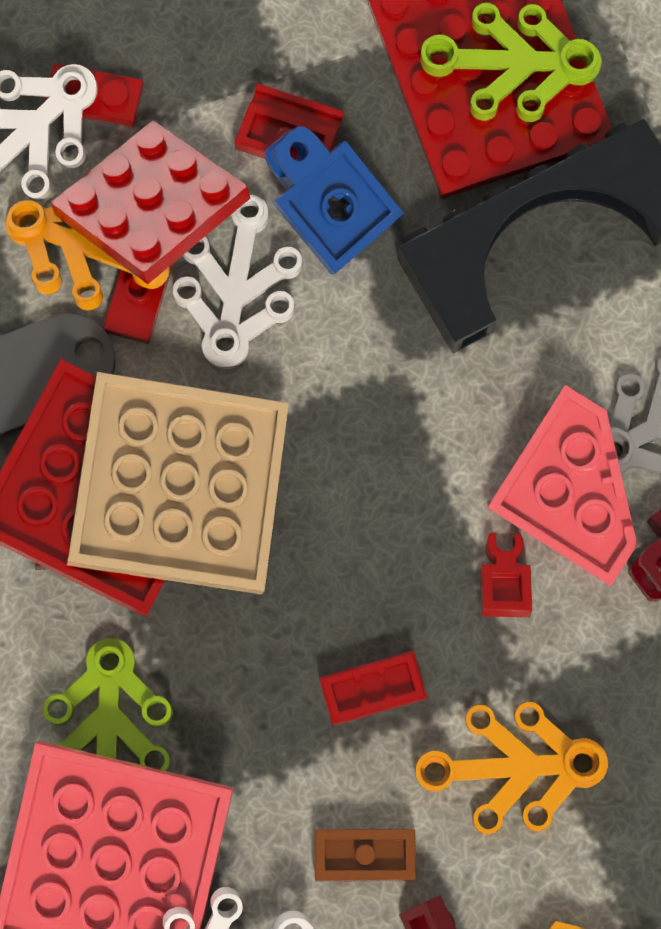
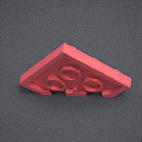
(572, 488)

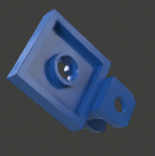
(312, 182)

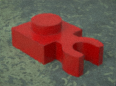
(504, 584)

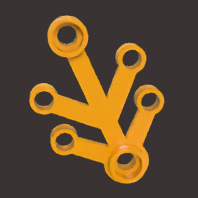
(74, 248)
(520, 766)

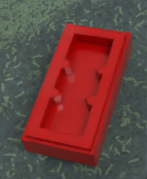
(134, 309)
(372, 688)

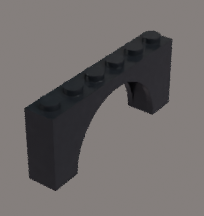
(450, 259)

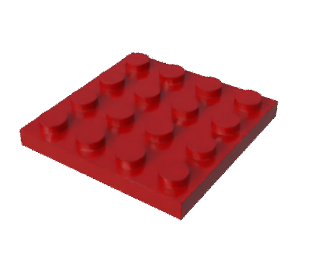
(43, 484)

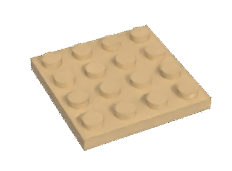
(178, 484)

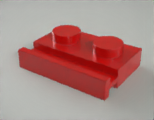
(276, 112)

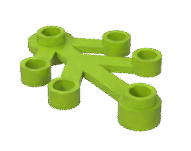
(517, 59)
(108, 720)

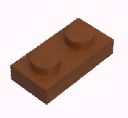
(365, 855)

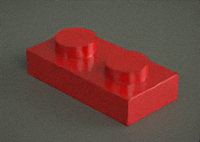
(116, 97)

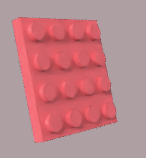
(110, 844)

